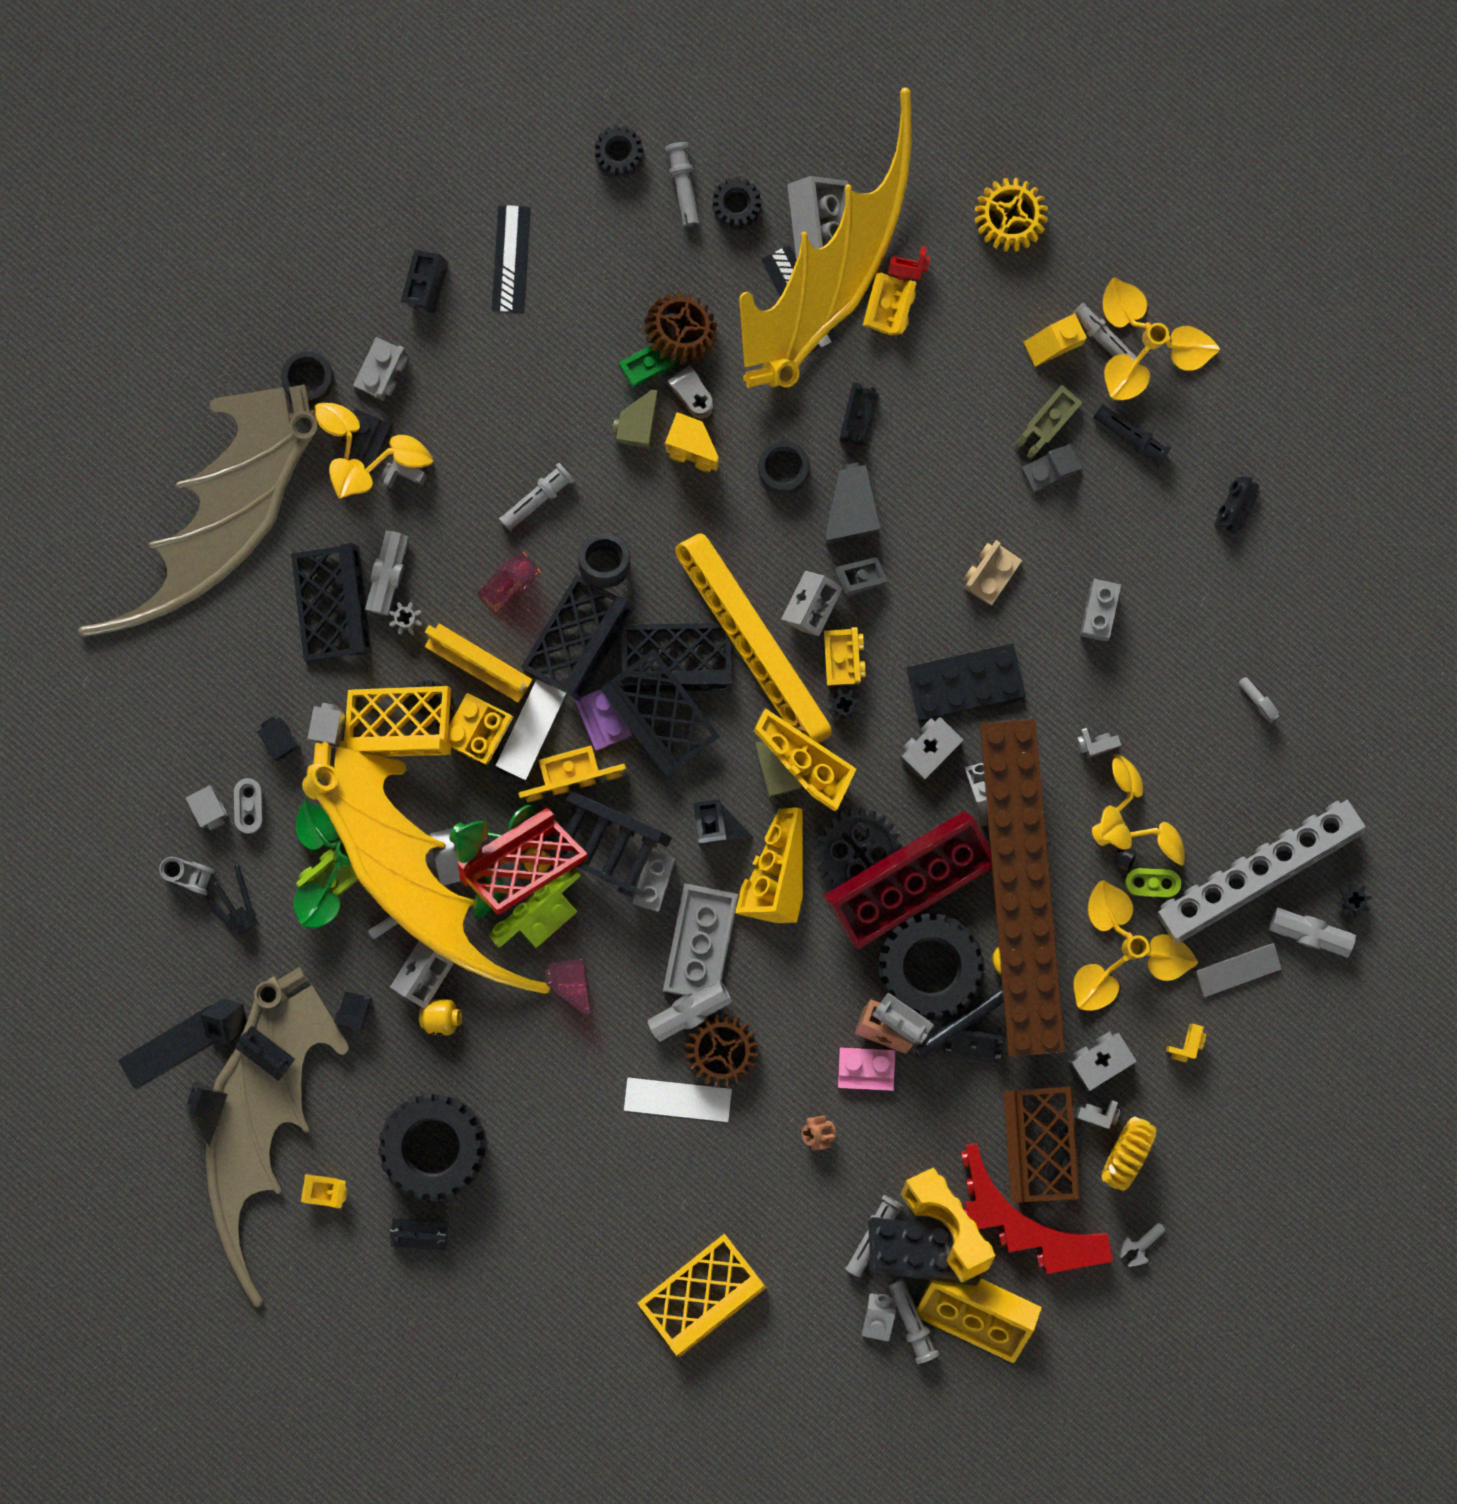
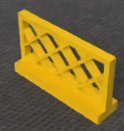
(477, 662)
(398, 745)
(718, 1313)

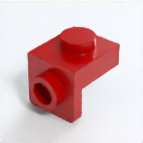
(906, 268)

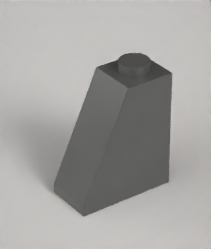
(853, 506)

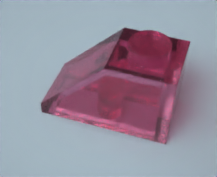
(509, 581)
(570, 983)

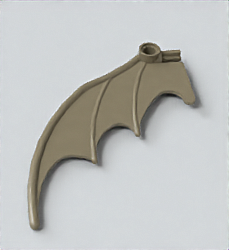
(237, 501)
(258, 1103)

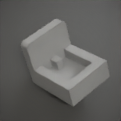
(392, 470)
(879, 1317)

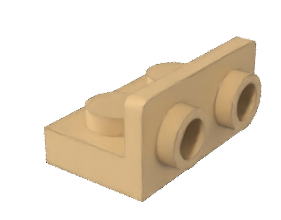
(992, 573)

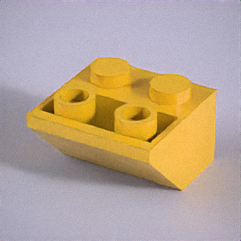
(690, 441)
(477, 729)

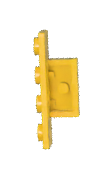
(568, 770)

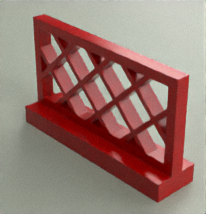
(509, 849)

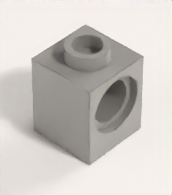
(207, 808)

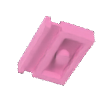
(866, 1069)

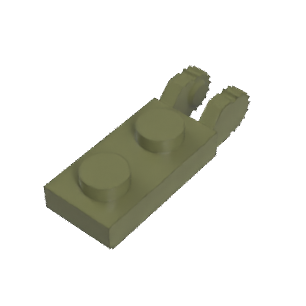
(1050, 419)

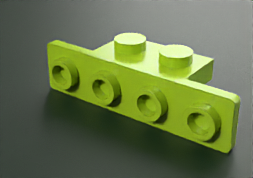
(539, 914)

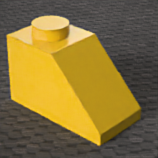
(1055, 340)

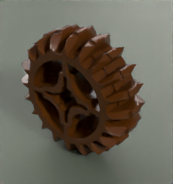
(664, 330)
(701, 1061)

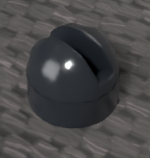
(1124, 859)

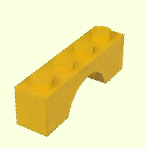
(929, 1196)

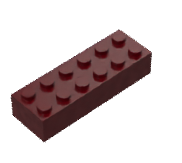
(910, 879)

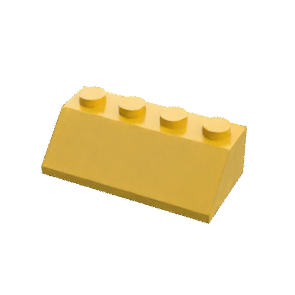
(980, 1315)

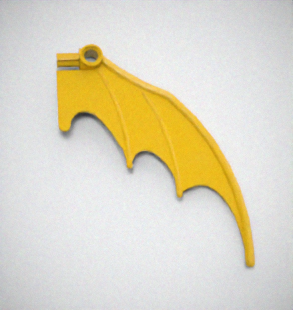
(829, 279)
(391, 857)

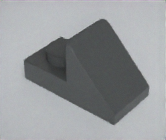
(1051, 468)
(861, 576)

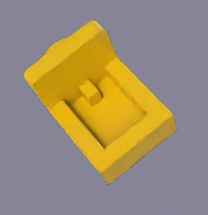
(1194, 1040)
(324, 1191)

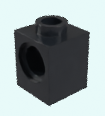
(278, 738)

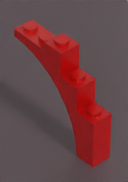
(1058, 1249)

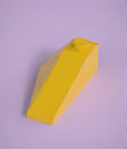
(810, 763)
(777, 880)

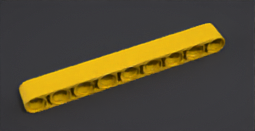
(751, 637)

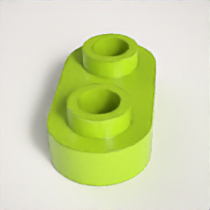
(1152, 882)

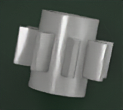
(398, 616)

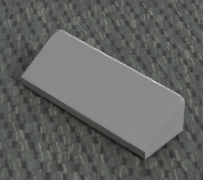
(1238, 970)

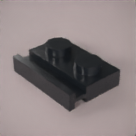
(367, 441)

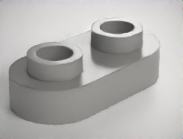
(248, 806)

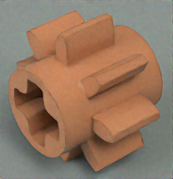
(818, 1133)

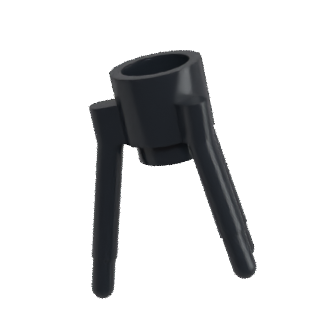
(238, 919)

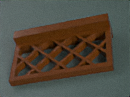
(1018, 1147)

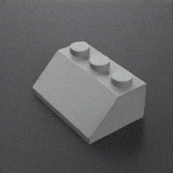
(816, 209)

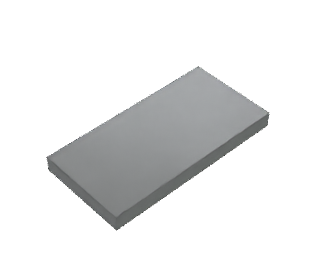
(700, 939)

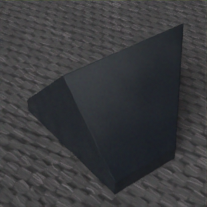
(717, 824)
(206, 1107)

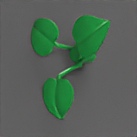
(469, 840)
(311, 902)

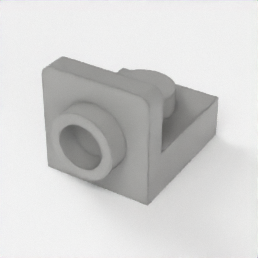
(1102, 744)
(1093, 1115)

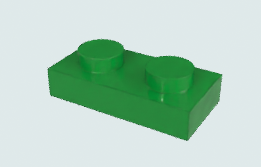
(644, 366)

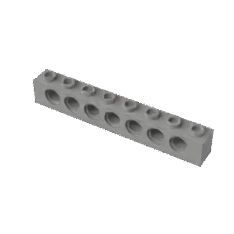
(1182, 927)

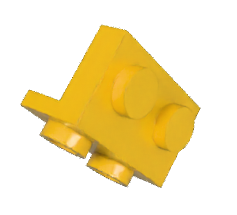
(889, 304)
(843, 657)

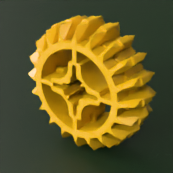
(1021, 221)
(1128, 1153)

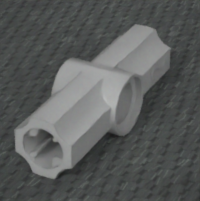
(387, 573)
(1312, 932)
(689, 1011)

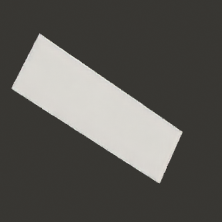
(530, 729)
(677, 1099)

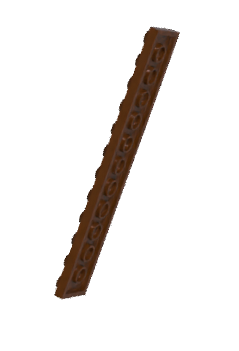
(1021, 887)

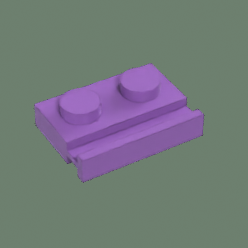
(602, 720)

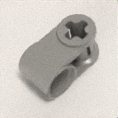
(690, 389)
(188, 874)

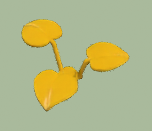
(1122, 374)
(349, 475)
(1113, 828)
(1108, 909)

